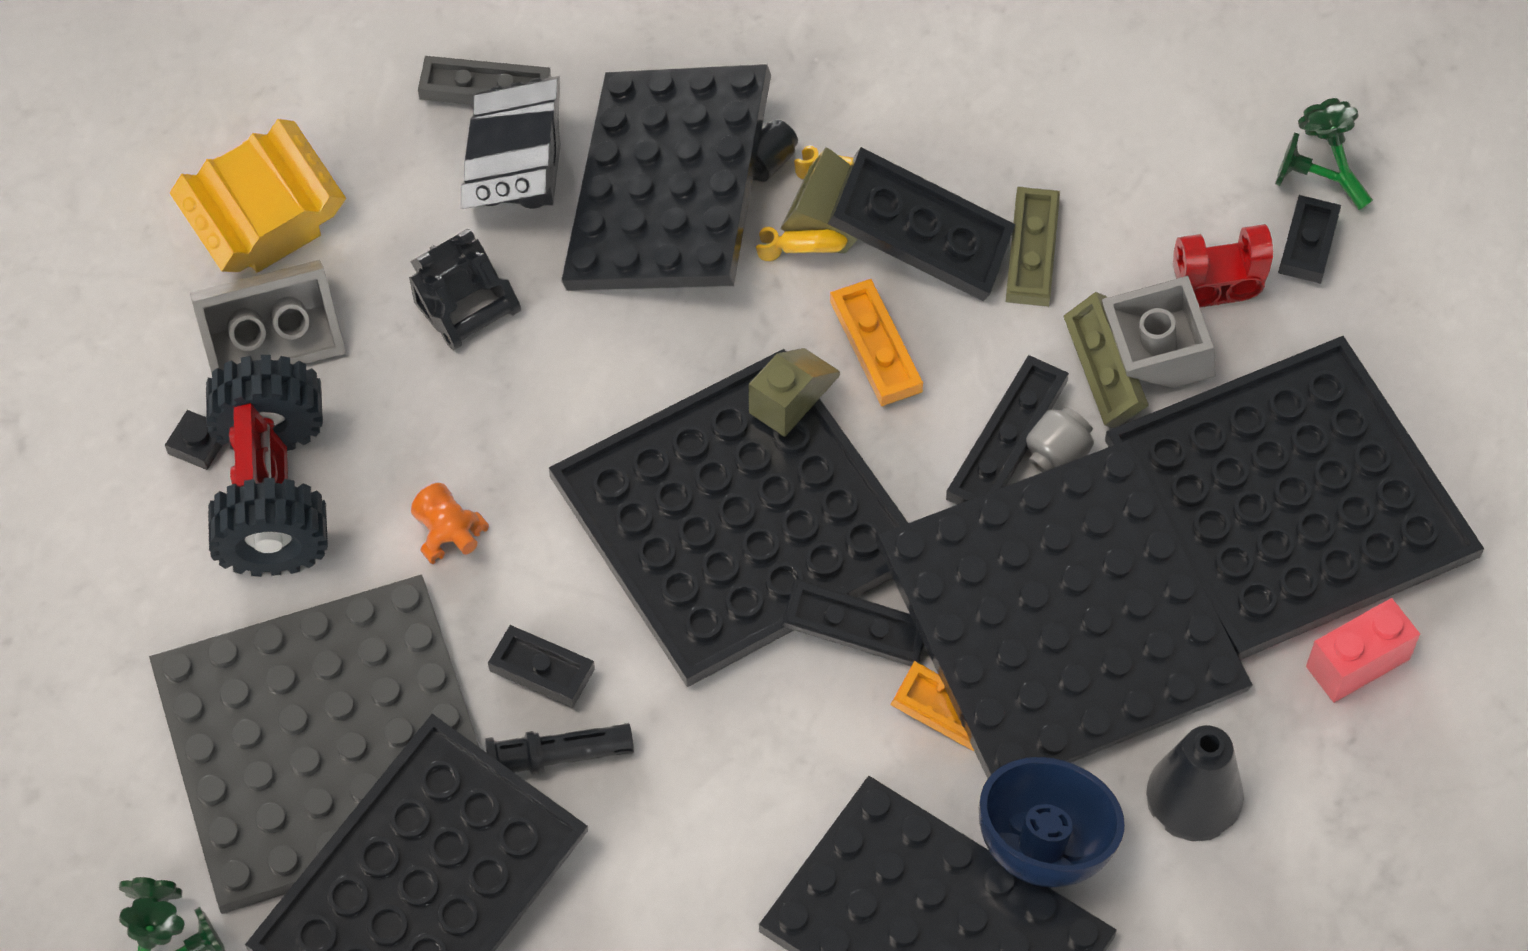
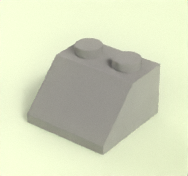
(1161, 334)

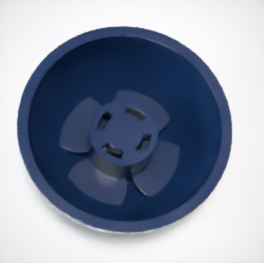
(1049, 821)

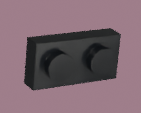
(1309, 239)
(541, 666)

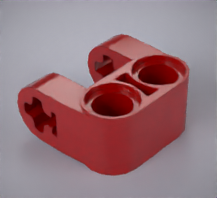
(1225, 271)

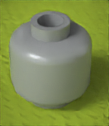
(1059, 439)

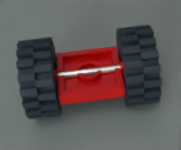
(263, 516)

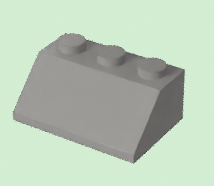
(270, 315)

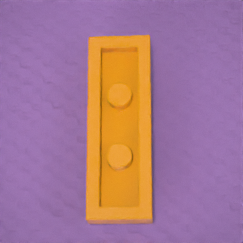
(876, 342)

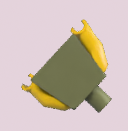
(808, 216)

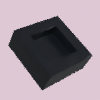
(192, 441)

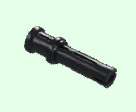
(536, 752)

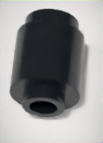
(775, 149)

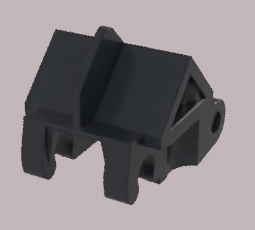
(452, 273)

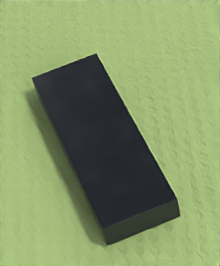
(852, 622)

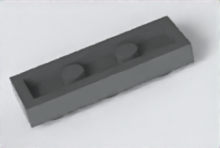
(460, 79)

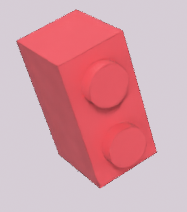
(1362, 650)

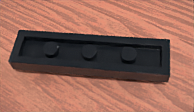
(1004, 436)

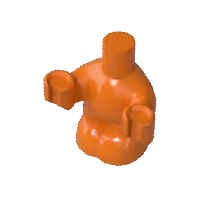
(446, 521)

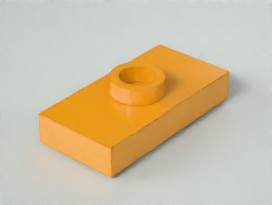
(926, 700)

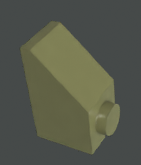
(789, 388)

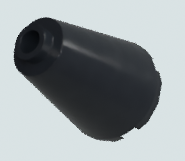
(1197, 786)

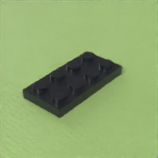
(921, 224)

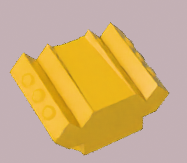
(259, 199)

